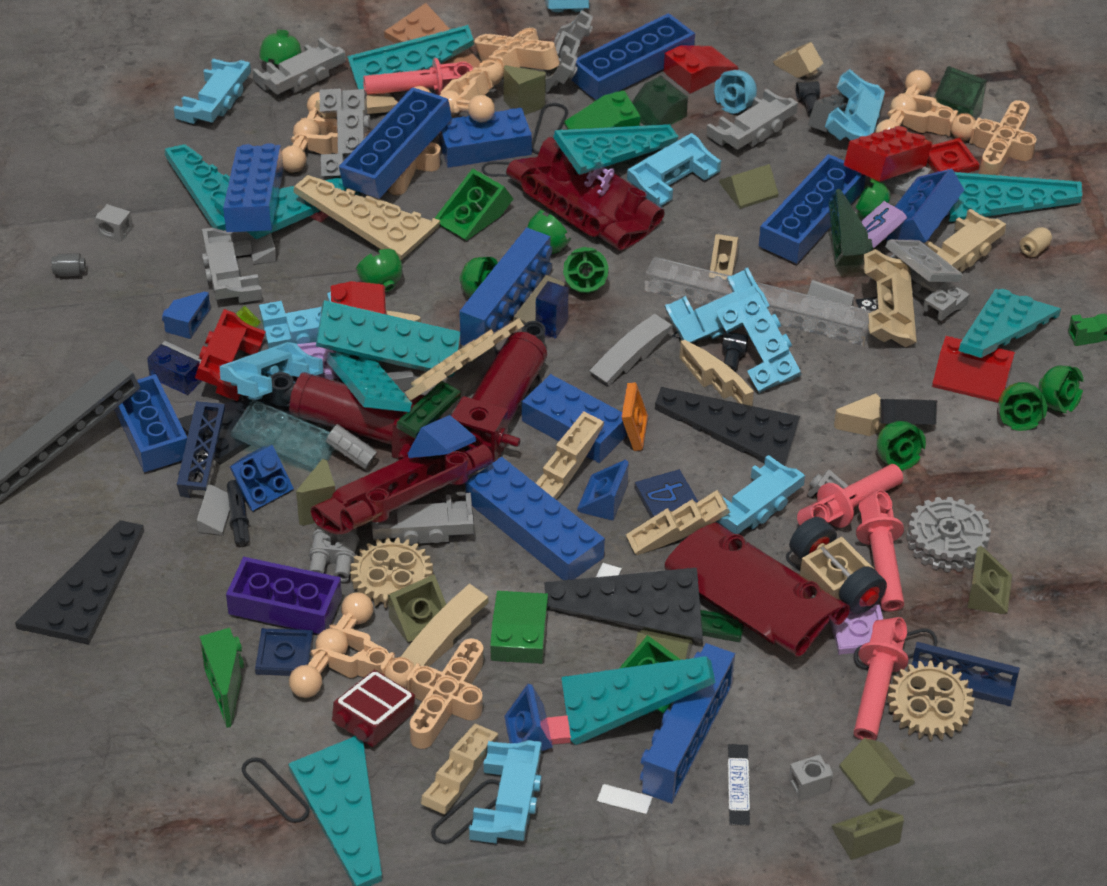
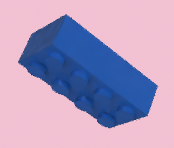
(473, 142)
(926, 205)
(557, 406)
(152, 425)

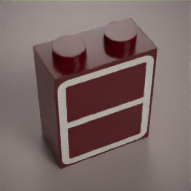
(373, 707)

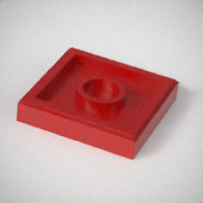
(952, 155)

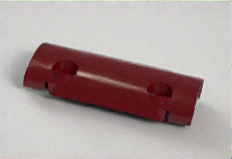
(618, 217)
(396, 486)
(757, 588)

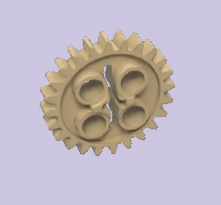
(388, 568)
(930, 700)

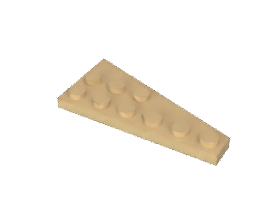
(369, 217)
(460, 358)

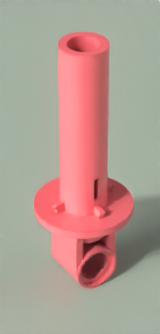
(436, 77)
(837, 504)
(880, 530)
(883, 657)

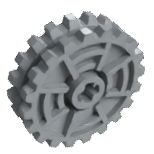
(947, 533)

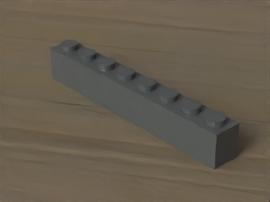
(64, 425)

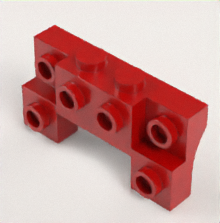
(223, 345)

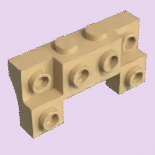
(971, 241)
(895, 299)

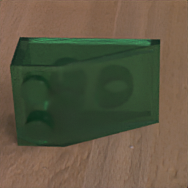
(848, 232)

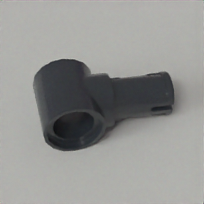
(808, 92)
(734, 347)

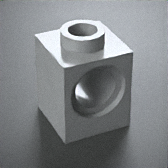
(114, 222)
(810, 777)

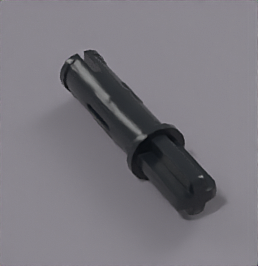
(238, 517)

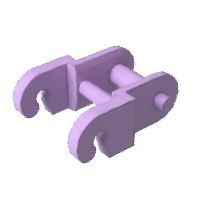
(595, 175)

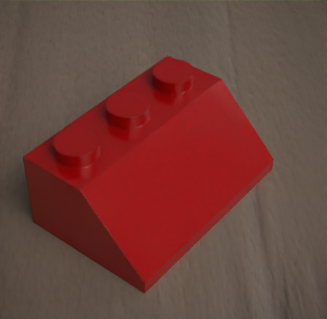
(360, 295)
(970, 374)

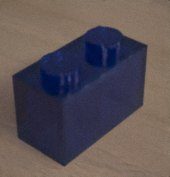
(552, 308)
(174, 369)

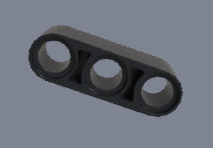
(908, 410)

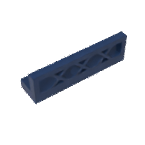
(195, 445)
(985, 684)

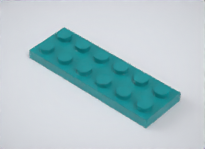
(384, 337)
(368, 382)

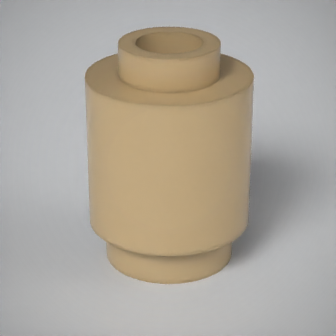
(1035, 241)

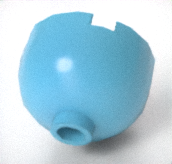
(735, 91)

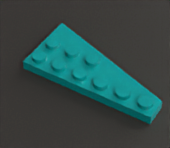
(410, 54)
(606, 146)
(201, 181)
(1009, 194)
(289, 208)
(1005, 318)
(616, 696)
(340, 799)

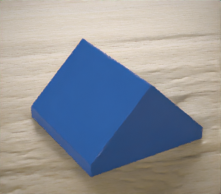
(440, 438)
(605, 491)
(528, 719)

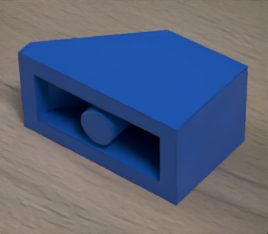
(186, 314)

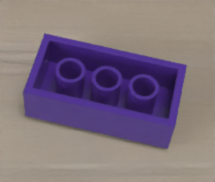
(284, 595)

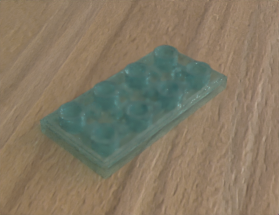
(291, 437)

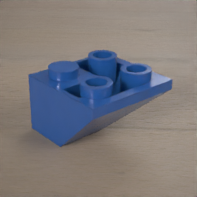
(261, 477)

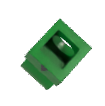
(1088, 330)

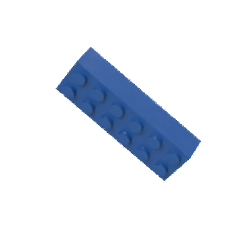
(630, 56)
(395, 142)
(253, 188)
(805, 212)
(506, 286)
(535, 520)
(685, 730)

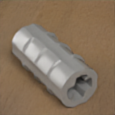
(351, 446)

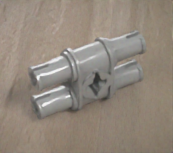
(333, 549)

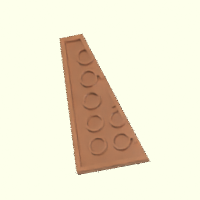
(422, 23)

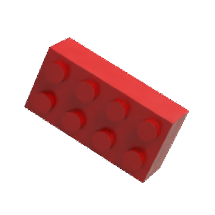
(888, 153)

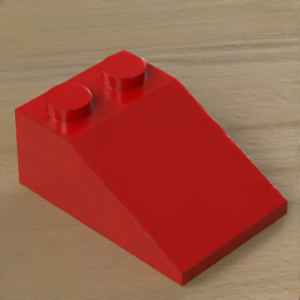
(696, 66)

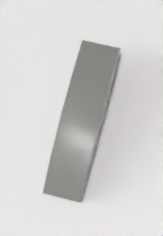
(630, 349)

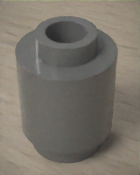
(68, 265)

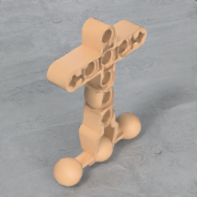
(496, 51)
(308, 136)
(999, 139)
(440, 691)

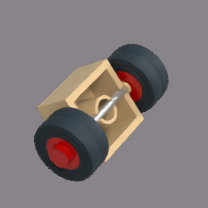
(836, 565)

